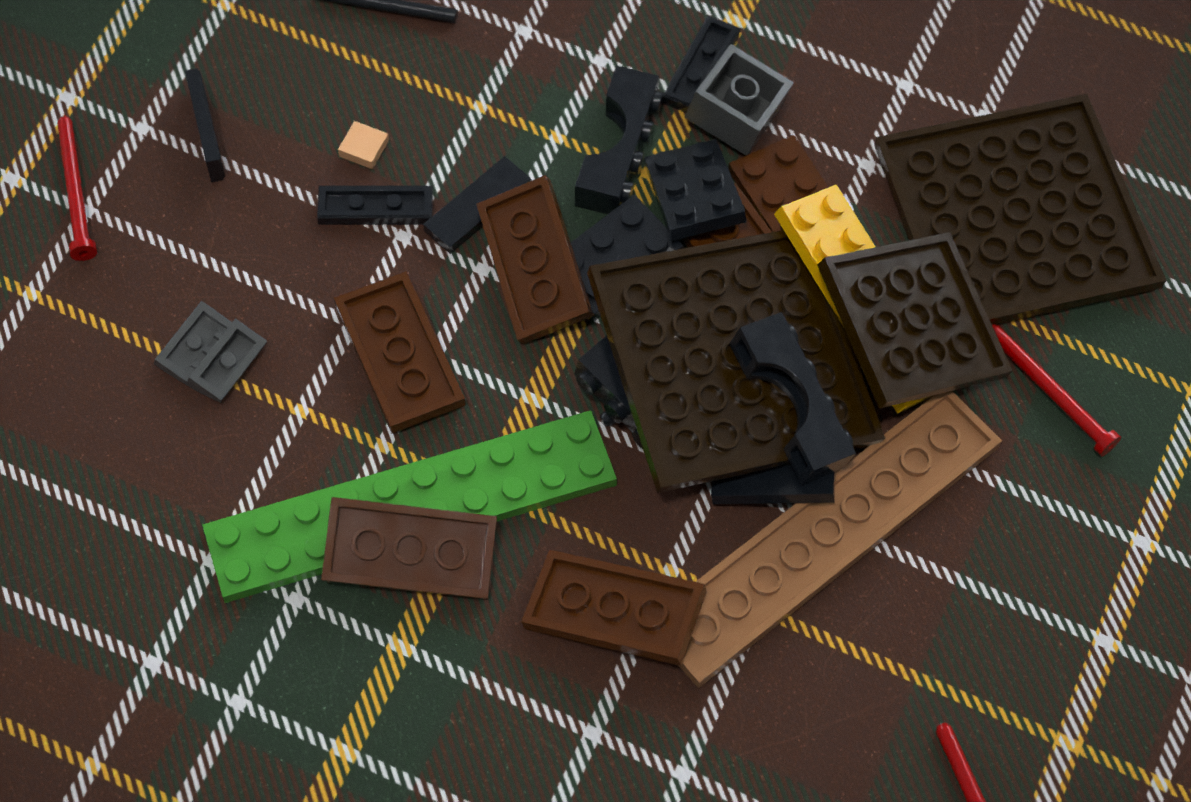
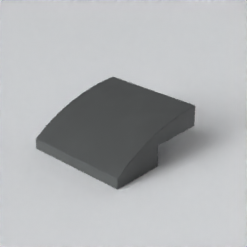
(210, 352)

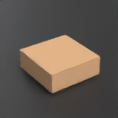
(363, 145)

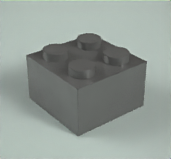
(738, 99)

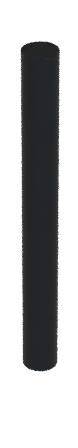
(405, 8)

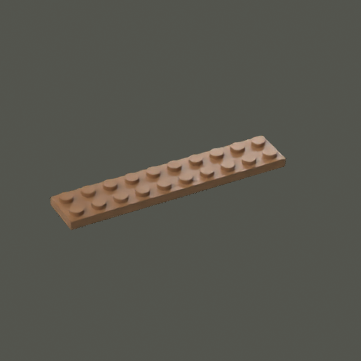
(820, 541)

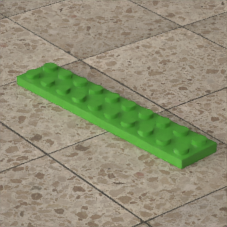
(488, 478)

